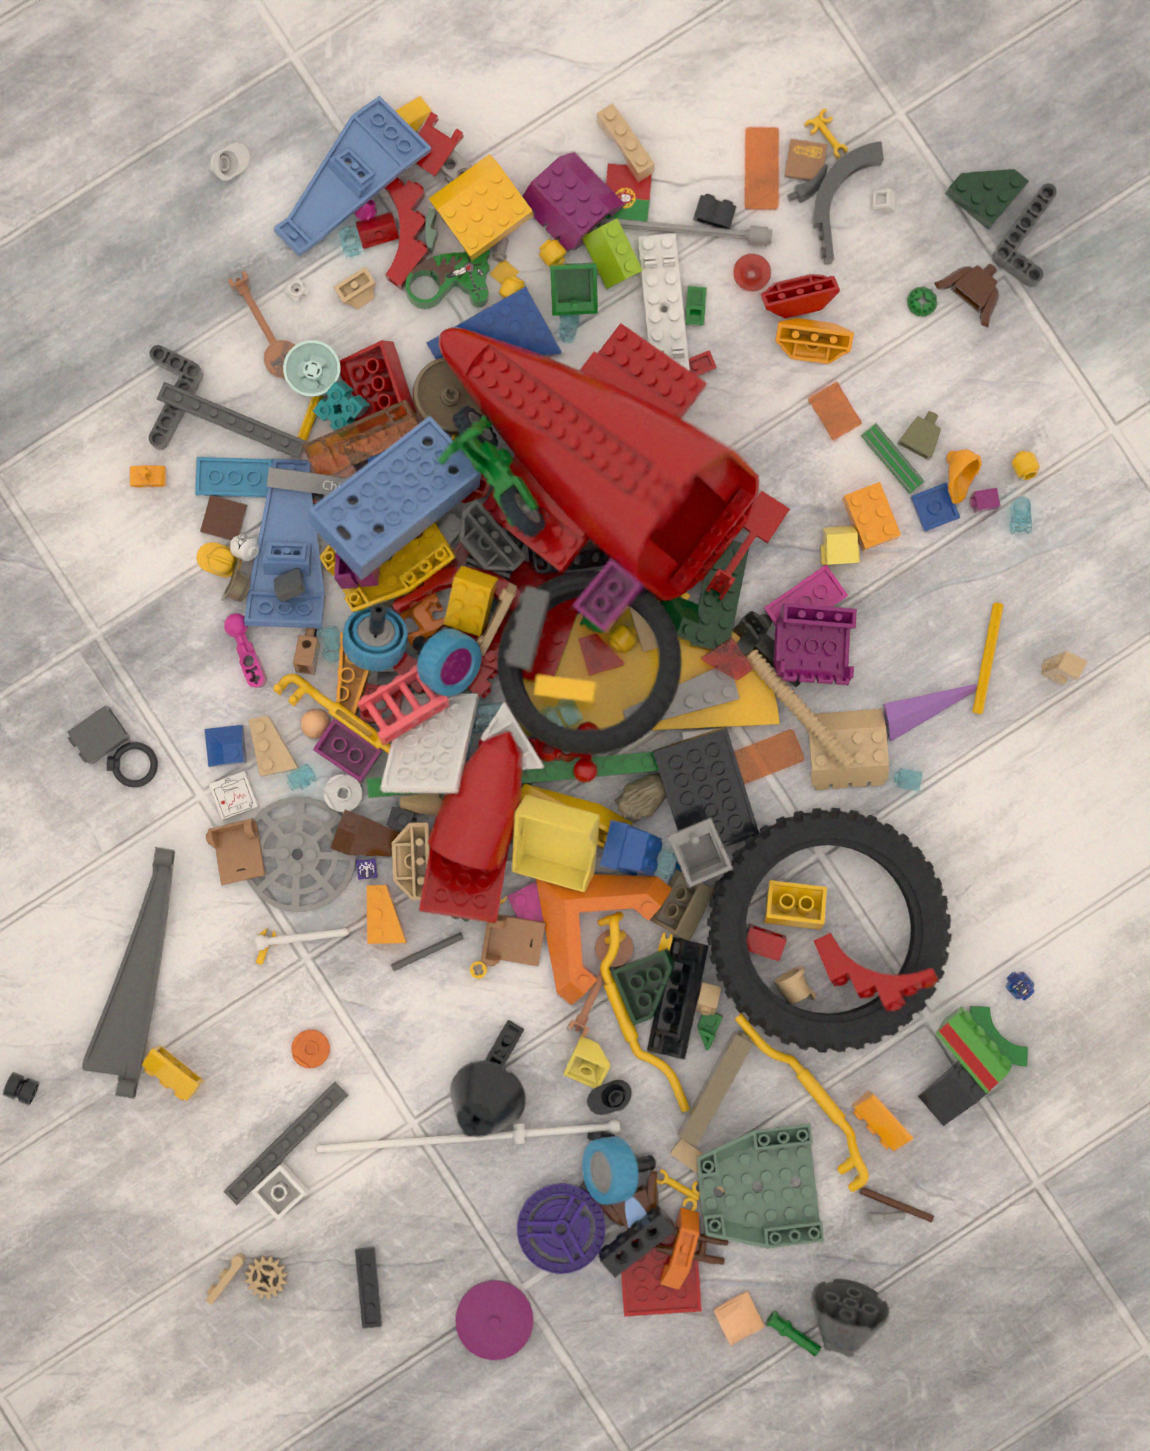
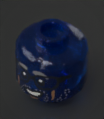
(1020, 985)

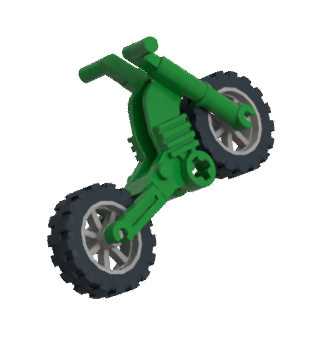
(510, 492)

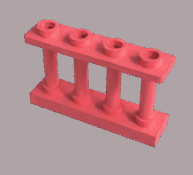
(403, 723)

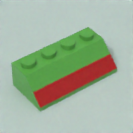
(974, 1049)

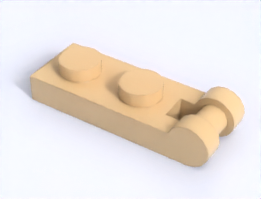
(226, 1275)

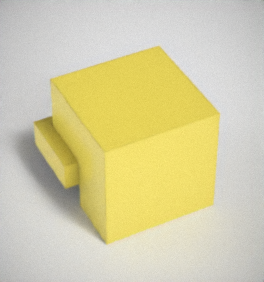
(839, 546)

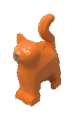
(422, 616)

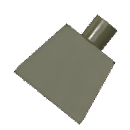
(921, 436)

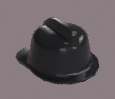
(609, 1097)

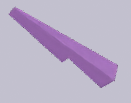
(908, 713)

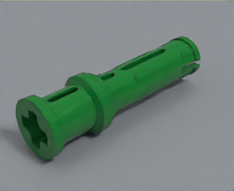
(786, 1329)

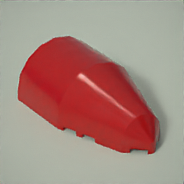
(479, 819)

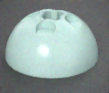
(307, 359)

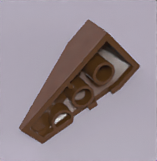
(363, 836)

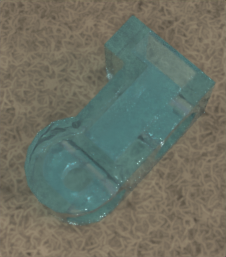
(331, 643)

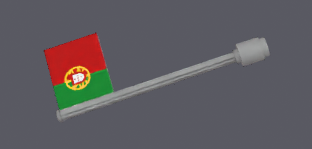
(636, 209)

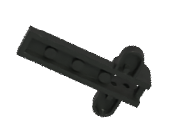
(753, 636)

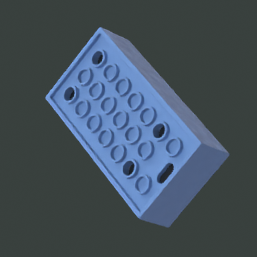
(394, 498)

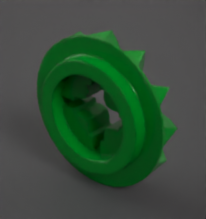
(915, 306)

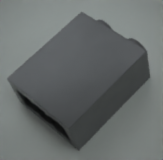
(98, 735)

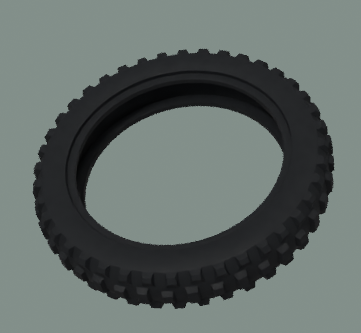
(734, 894)

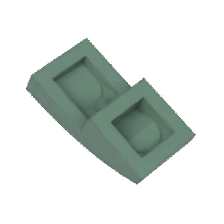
(430, 233)

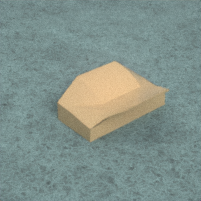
(356, 289)

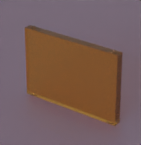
(834, 411)

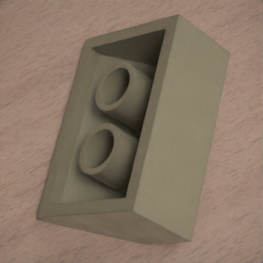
(683, 906)

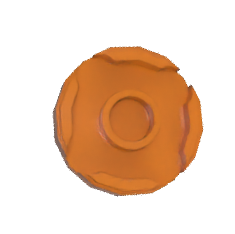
(310, 1048)

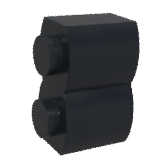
(714, 212)

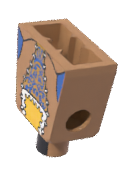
(306, 659)

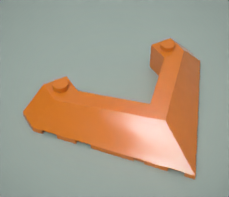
(561, 913)

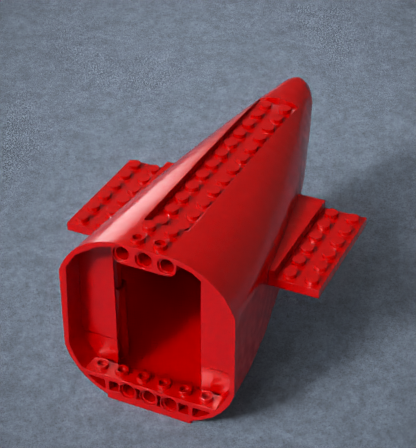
(610, 455)

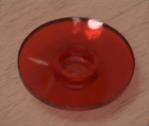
(753, 263)

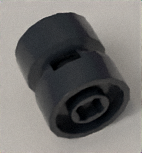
(20, 1088)

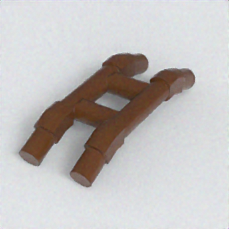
(700, 1256)

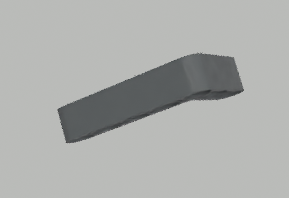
(1020, 233)
(184, 379)

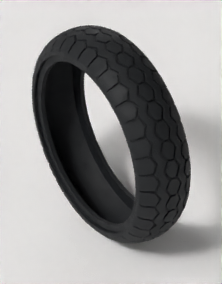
(618, 735)

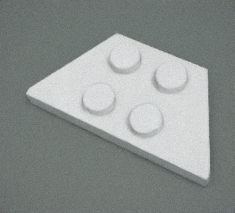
(506, 721)

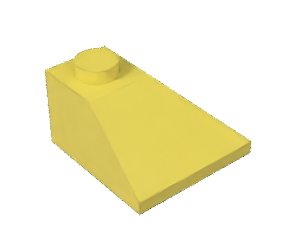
(587, 1063)

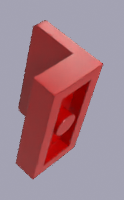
(377, 230)
(765, 942)

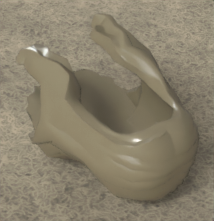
(641, 798)

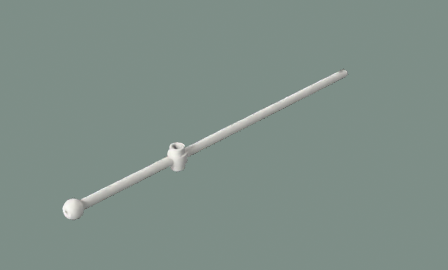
(519, 1134)

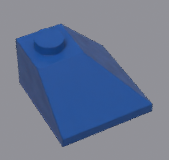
(225, 745)

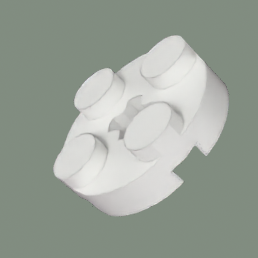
(333, 788)

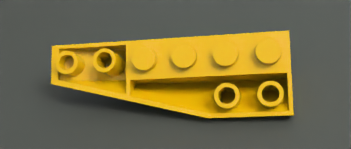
(604, 813)

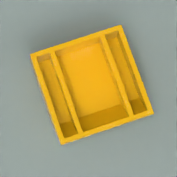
(481, 206)

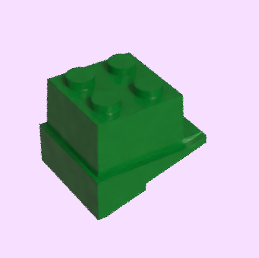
(574, 288)

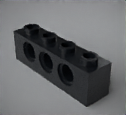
(633, 1251)

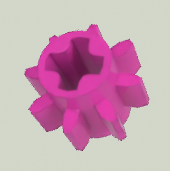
(366, 211)

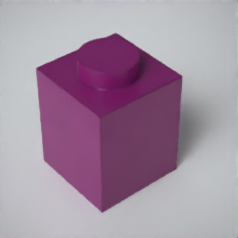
(985, 500)

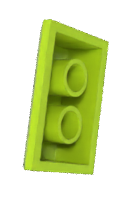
(612, 253)

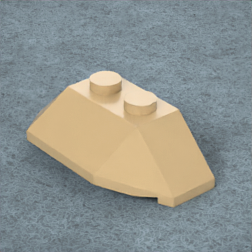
(410, 858)

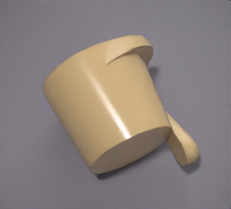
(794, 985)

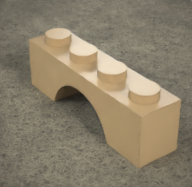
(634, 153)
(1063, 666)

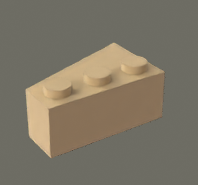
(269, 747)

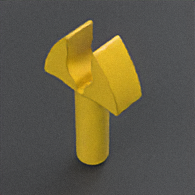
(262, 953)

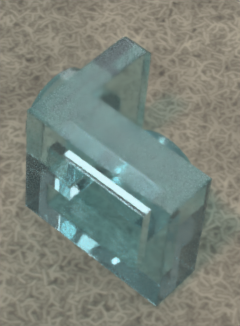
(908, 779)

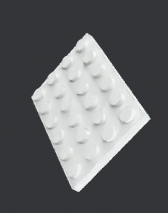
(433, 752)

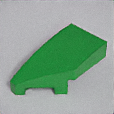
(707, 1028)

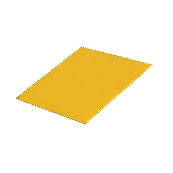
(502, 271)

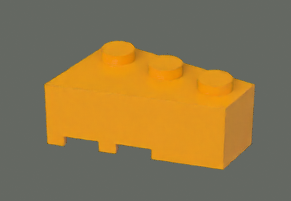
(382, 917)

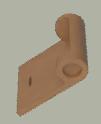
(237, 849)
(511, 941)

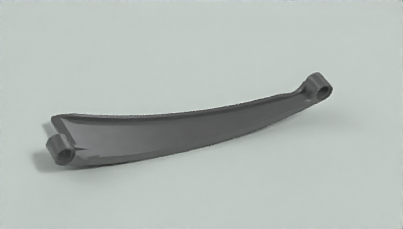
(125, 1021)

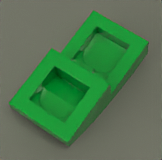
(695, 305)

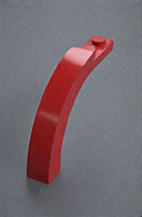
(443, 580)

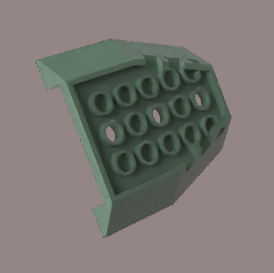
(778, 1212)

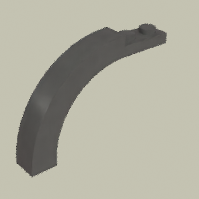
(854, 161)

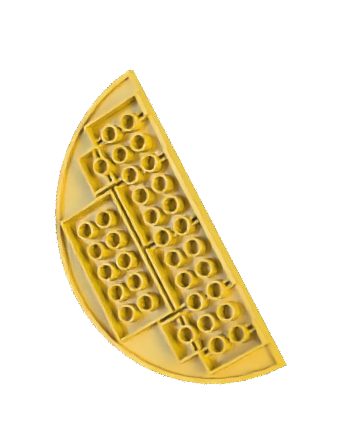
(632, 683)

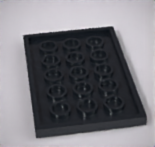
(706, 783)

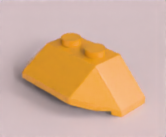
(813, 340)

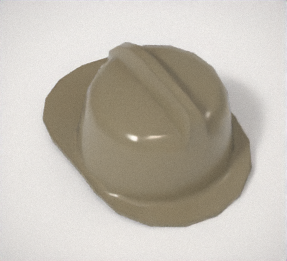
(238, 585)

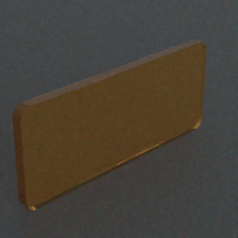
(761, 168)
(769, 756)

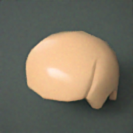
(315, 723)

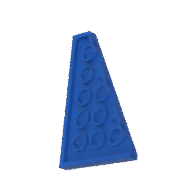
(512, 321)

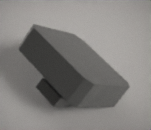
(289, 585)

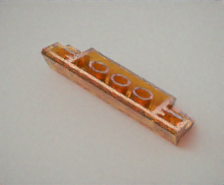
(360, 439)

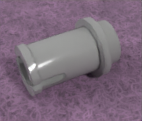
(500, 250)

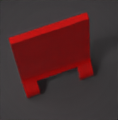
(441, 145)

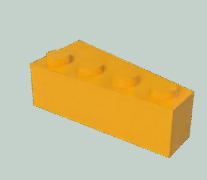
(350, 681)

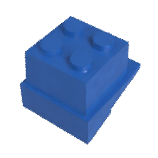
(631, 850)

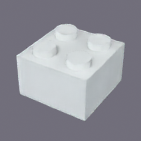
(280, 1191)

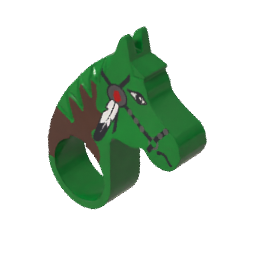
(452, 271)

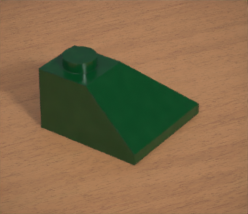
(684, 617)

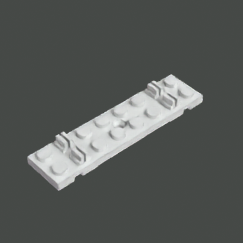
(663, 288)

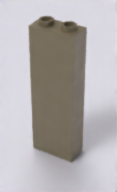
(715, 1088)

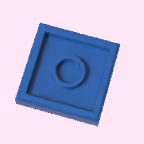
(934, 507)

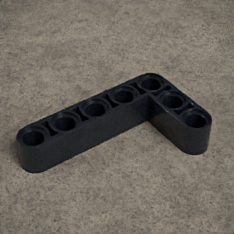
(585, 555)

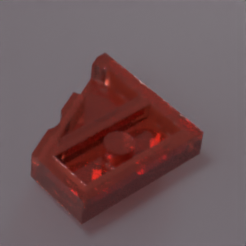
(598, 655)
(728, 659)

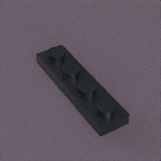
(368, 1287)

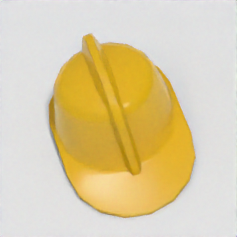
(216, 559)

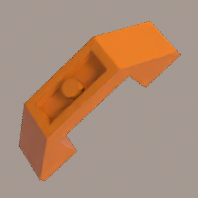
(683, 1250)

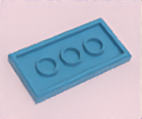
(232, 477)

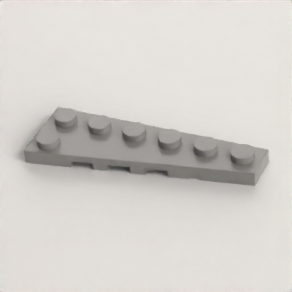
(698, 693)

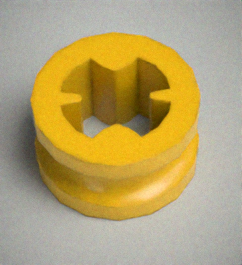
(472, 971)

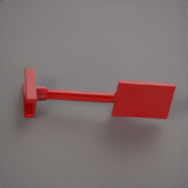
(761, 523)

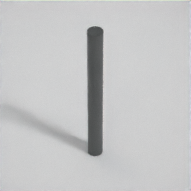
(427, 951)

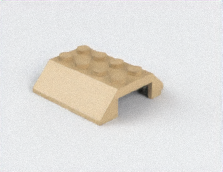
(864, 737)

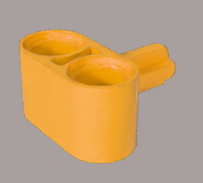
(147, 476)

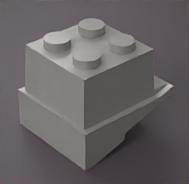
(699, 852)

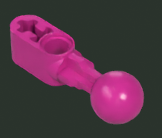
(235, 627)

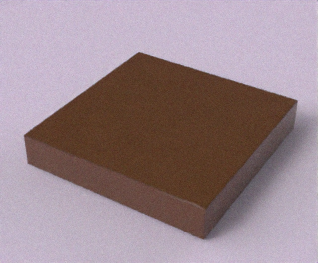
(223, 518)

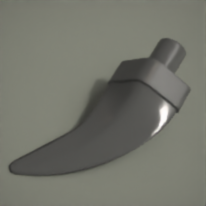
(809, 188)

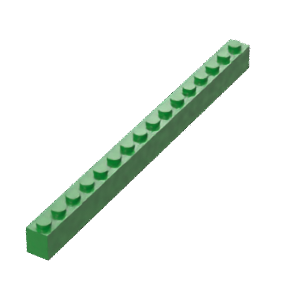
(558, 771)

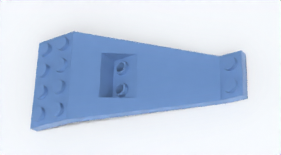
(286, 532)

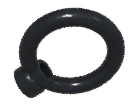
(113, 764)

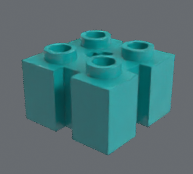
(352, 406)

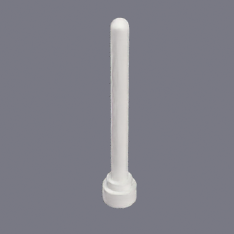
(263, 941)

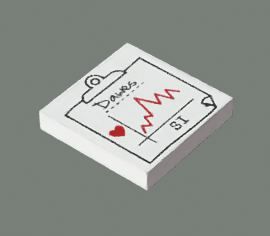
(233, 795)

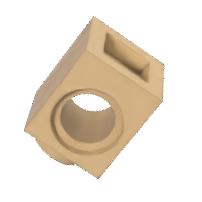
(708, 999)

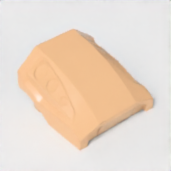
(738, 1318)

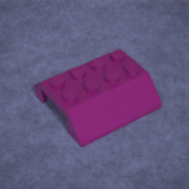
(570, 200)
(814, 643)

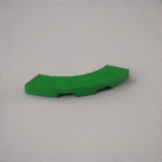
(1015, 1053)

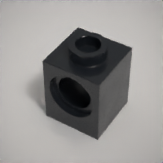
(395, 813)

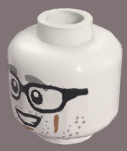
(244, 547)

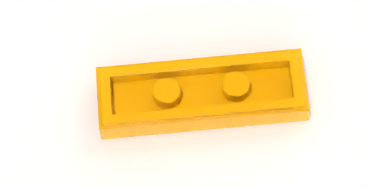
(565, 688)

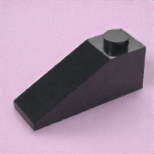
(504, 1043)

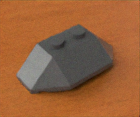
(487, 540)

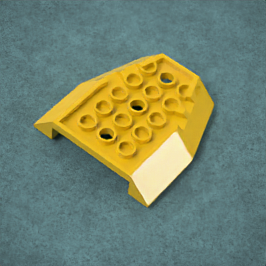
(400, 574)

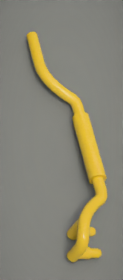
(335, 709)
(628, 1030)
(822, 1099)

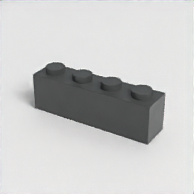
(528, 628)

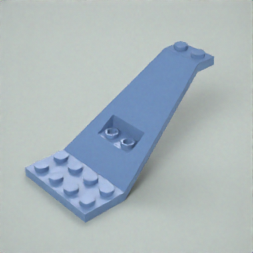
(378, 148)

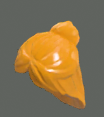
(962, 470)

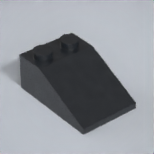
(952, 1094)

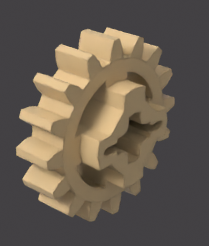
(262, 1270)

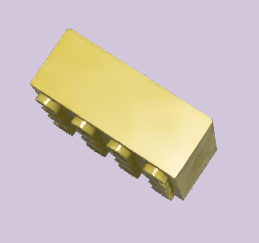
(555, 843)

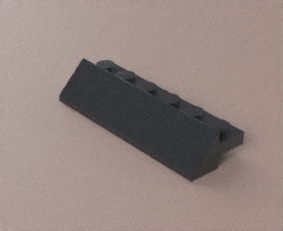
(678, 1004)

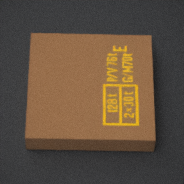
(805, 159)

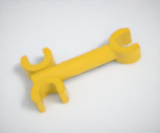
(820, 122)
(693, 1195)

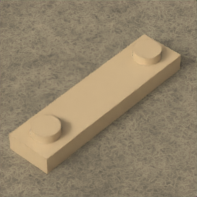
(505, 597)

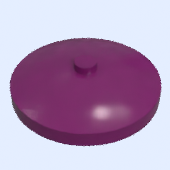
(494, 1320)

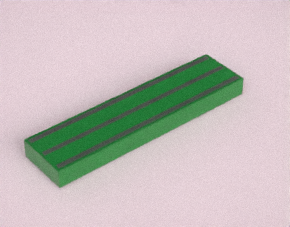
(892, 458)

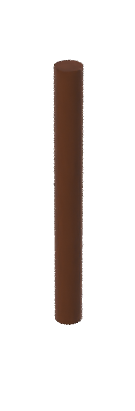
(896, 1204)

